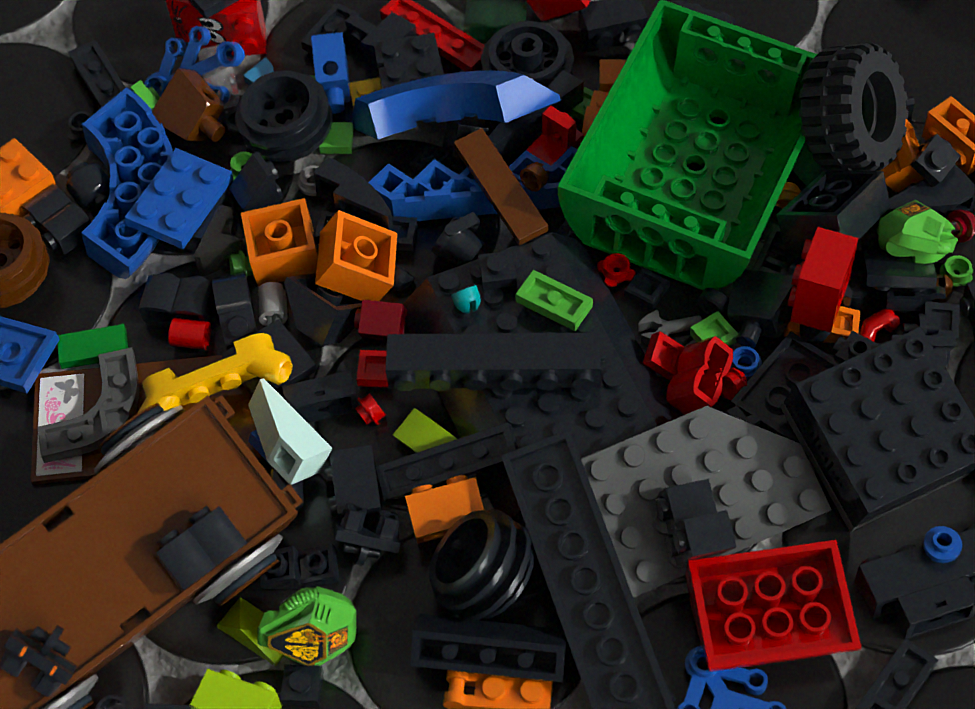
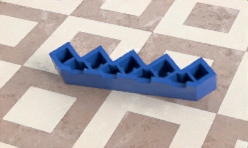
(445, 194)

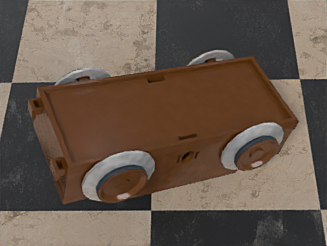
(94, 551)

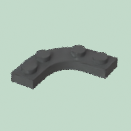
(113, 409)

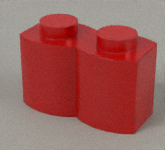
(699, 375)

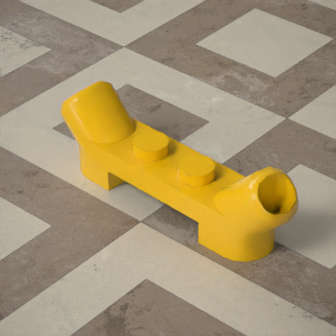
(253, 359)

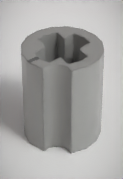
(272, 303)

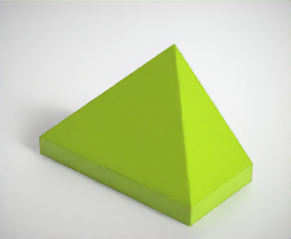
(242, 625)

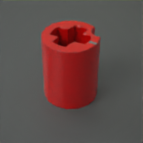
(189, 333)

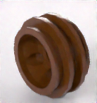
(26, 265)

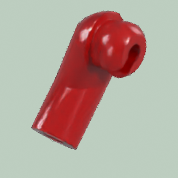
(883, 319)

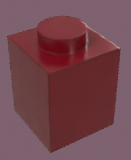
(379, 319)

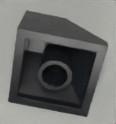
(319, 311)

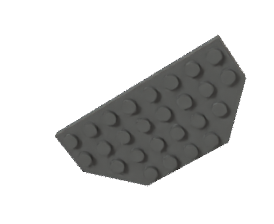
(751, 472)

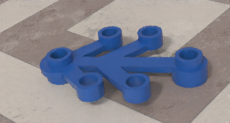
(222, 58)
(722, 696)

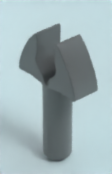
(653, 321)

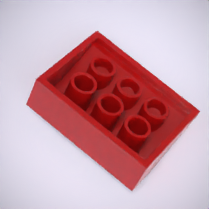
(771, 605)

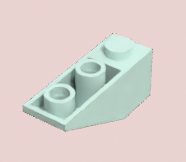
(286, 437)

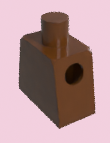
(190, 108)

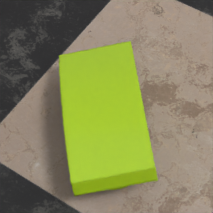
(421, 432)

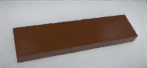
(501, 186)

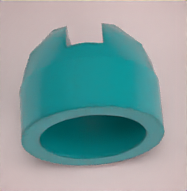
(467, 298)

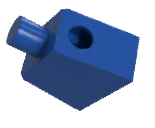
(332, 76)

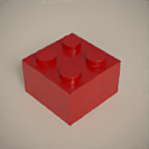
(822, 278)

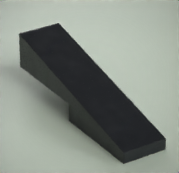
(513, 134)

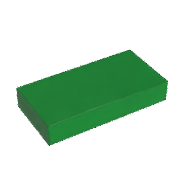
(84, 346)

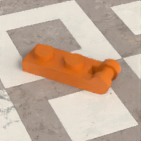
(496, 692)

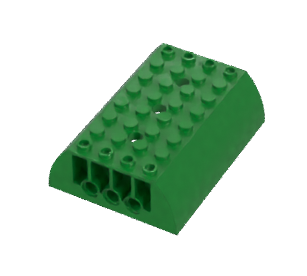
(631, 173)

